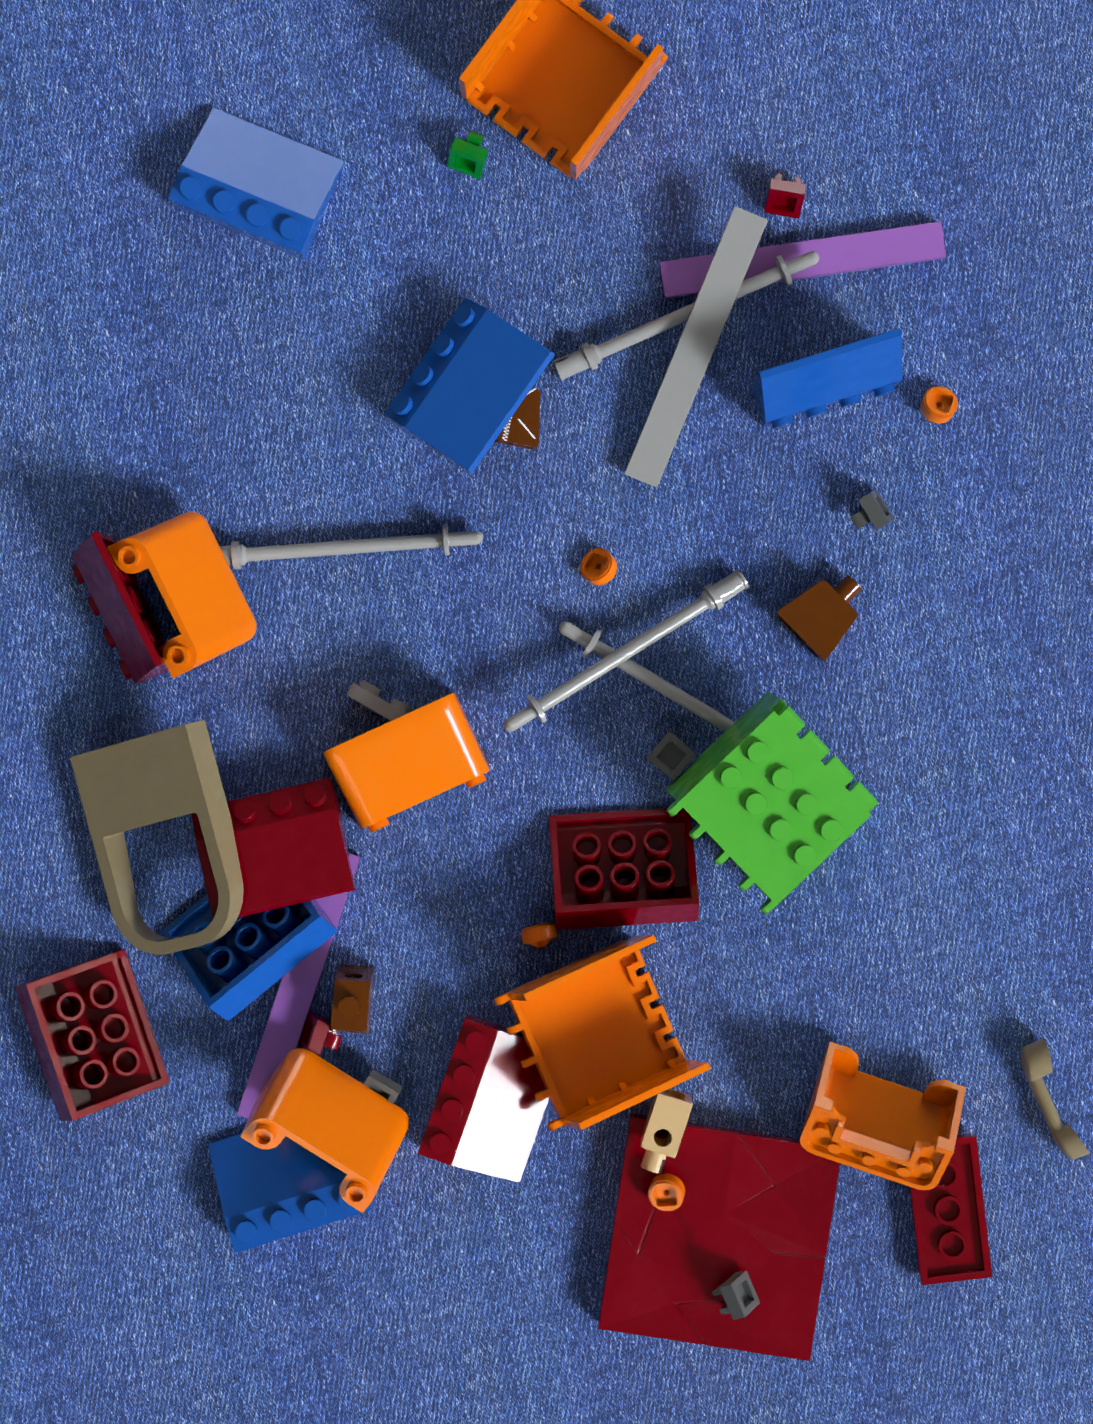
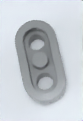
(368, 696)

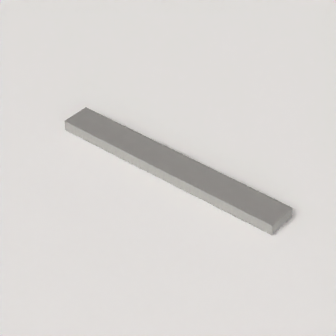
(696, 346)

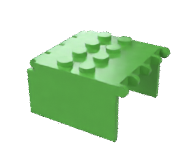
(771, 799)

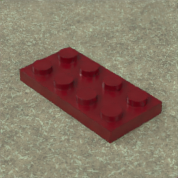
(952, 1221)

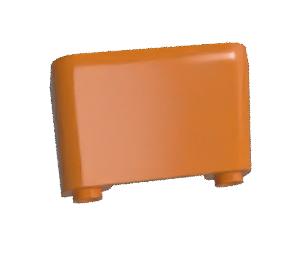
(194, 586)
(407, 761)
(331, 1119)
(881, 1123)

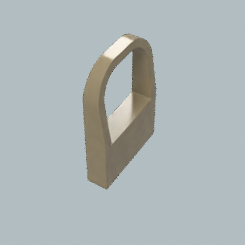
(147, 784)

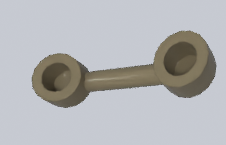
(1035, 1065)

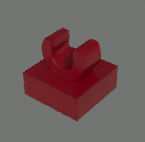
(785, 197)
(317, 1034)

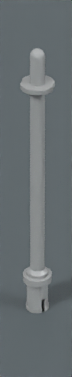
(591, 355)
(239, 555)
(711, 598)
(644, 675)

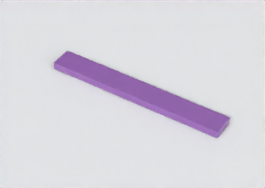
(835, 254)
(292, 1005)

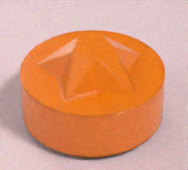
(938, 404)
(598, 566)
(539, 934)
(666, 1192)

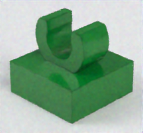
(468, 155)

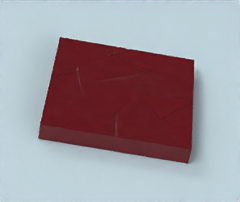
(745, 1207)

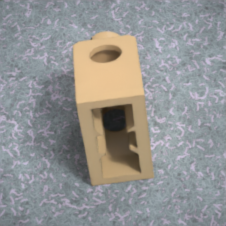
(669, 1112)

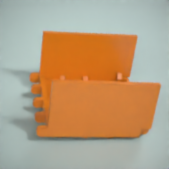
(559, 79)
(598, 1035)

